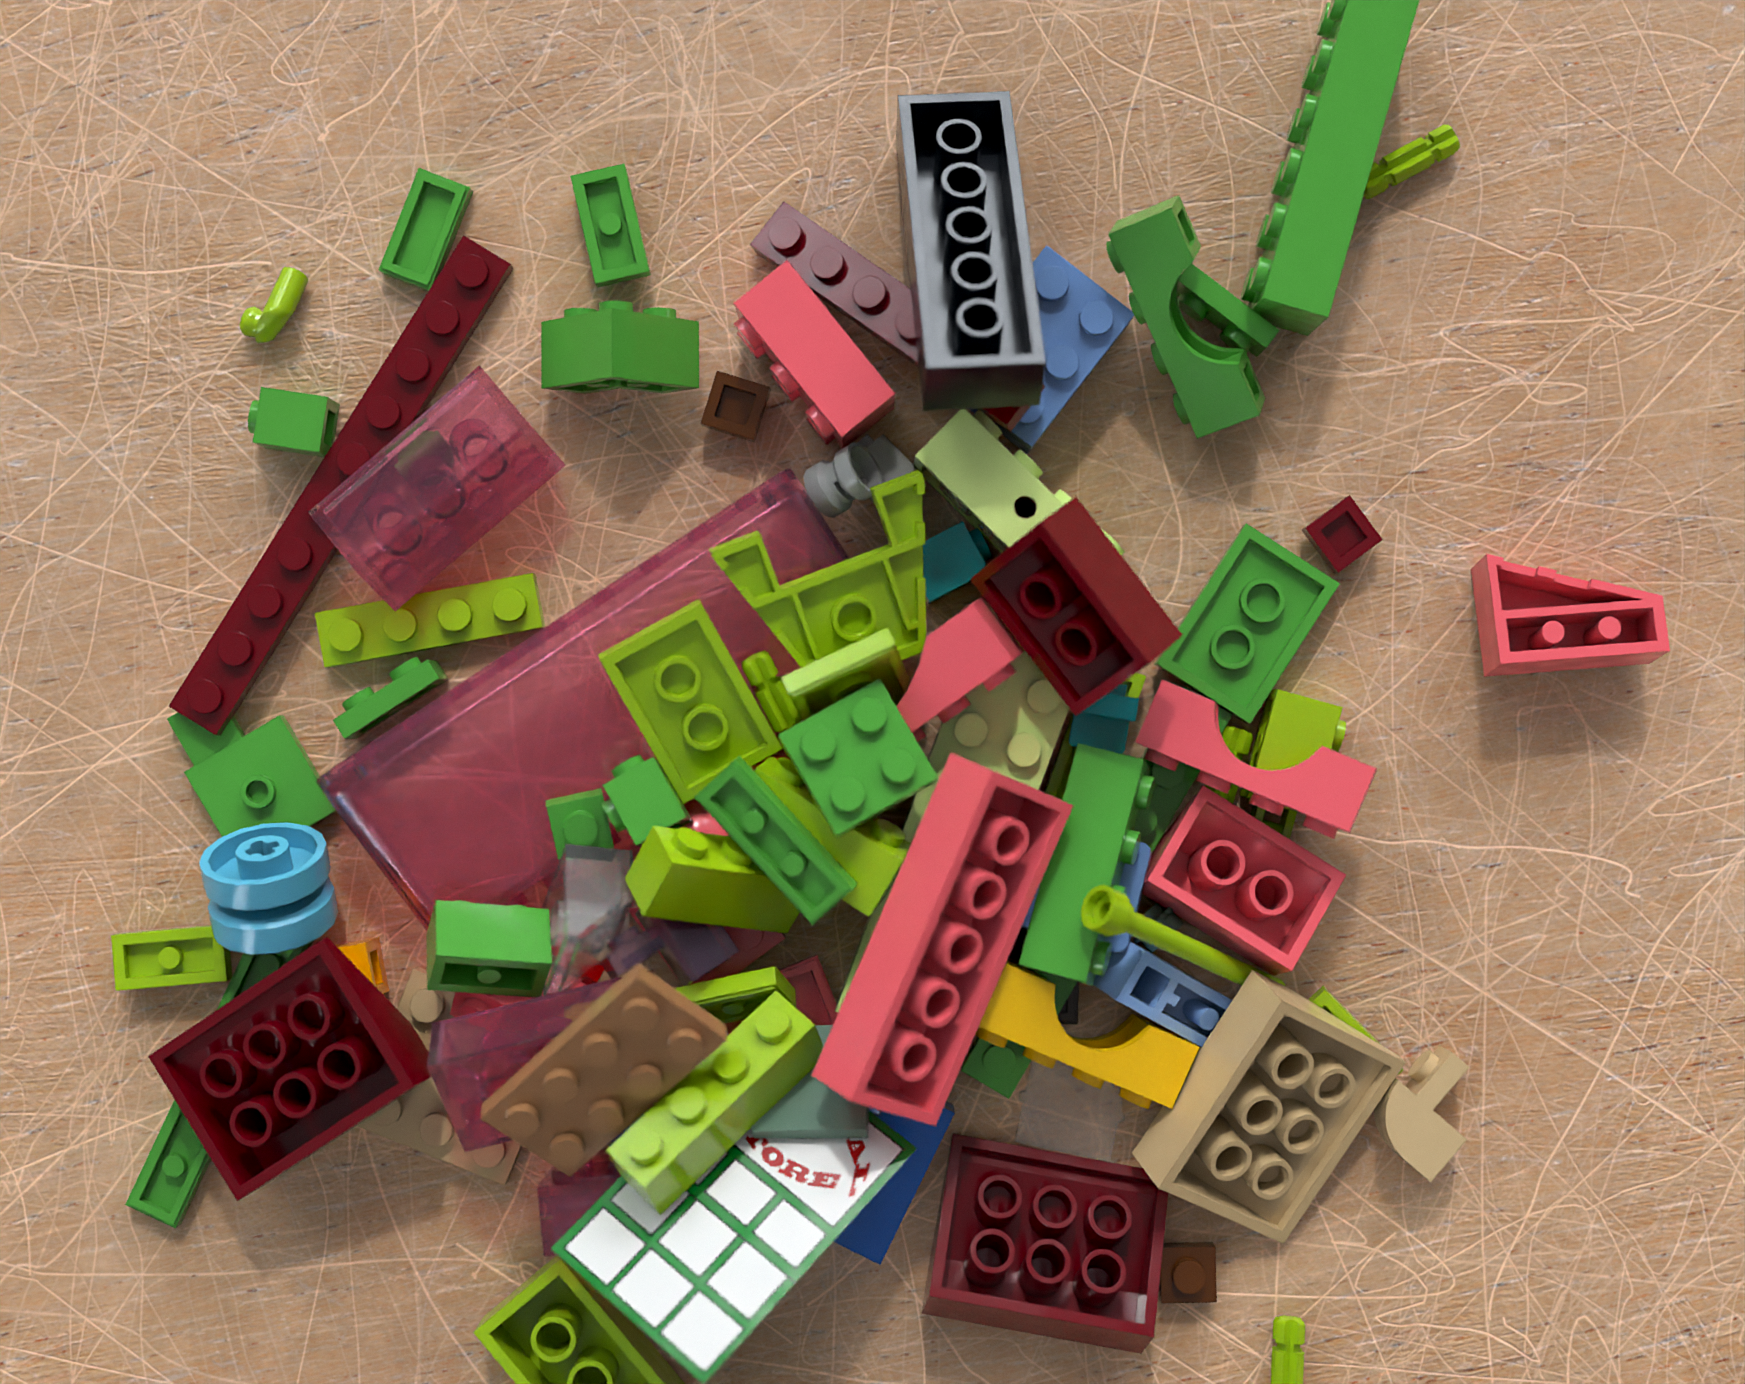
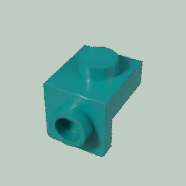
(1105, 722)

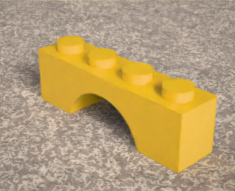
(1136, 1056)

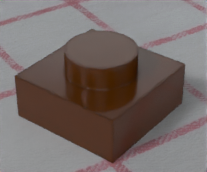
(735, 406)
(1188, 1273)

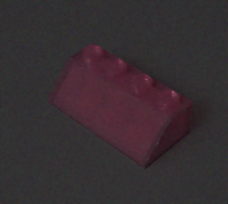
(436, 488)

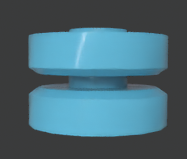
(269, 888)

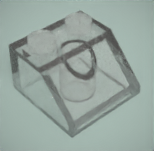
(586, 911)

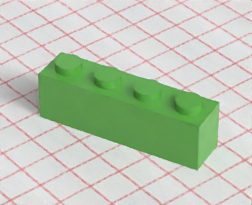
(1090, 852)

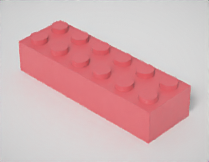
(941, 941)

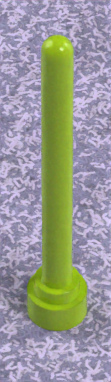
(1112, 914)

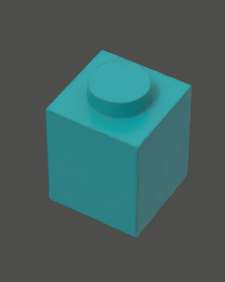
(952, 560)

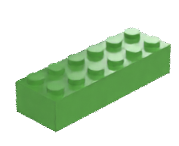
(1330, 161)

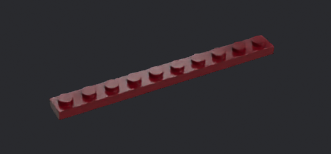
(300, 547)

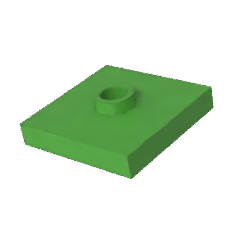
(260, 781)

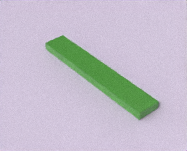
(177, 1155)

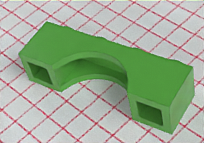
(1211, 381)

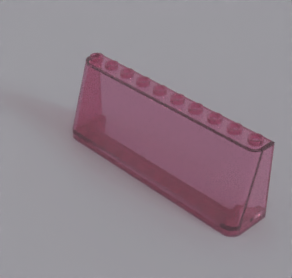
(463, 785)

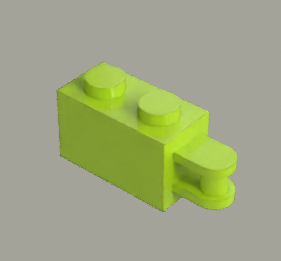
(1287, 735)

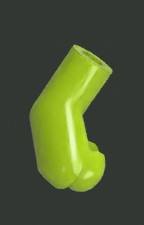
(279, 308)

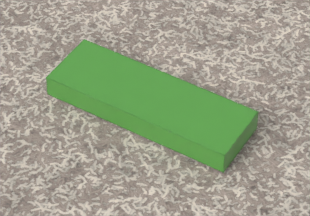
(776, 840)

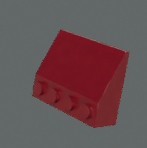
(290, 1066)
(1047, 1245)

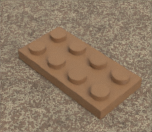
(604, 1070)

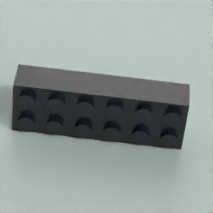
(968, 252)

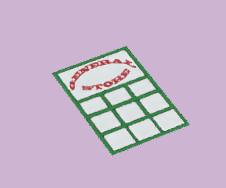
(731, 1240)

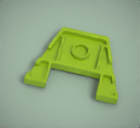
(851, 597)

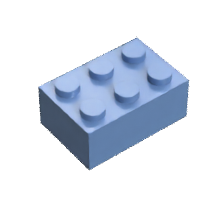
(1077, 331)

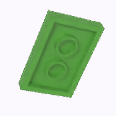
(1247, 623)

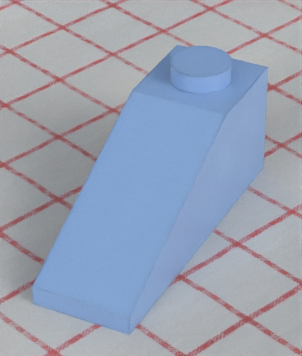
(1163, 993)

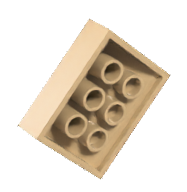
(1267, 1109)

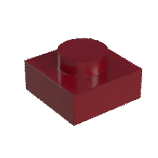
(1342, 534)

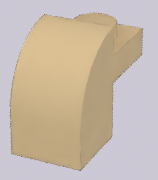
(1408, 1115)

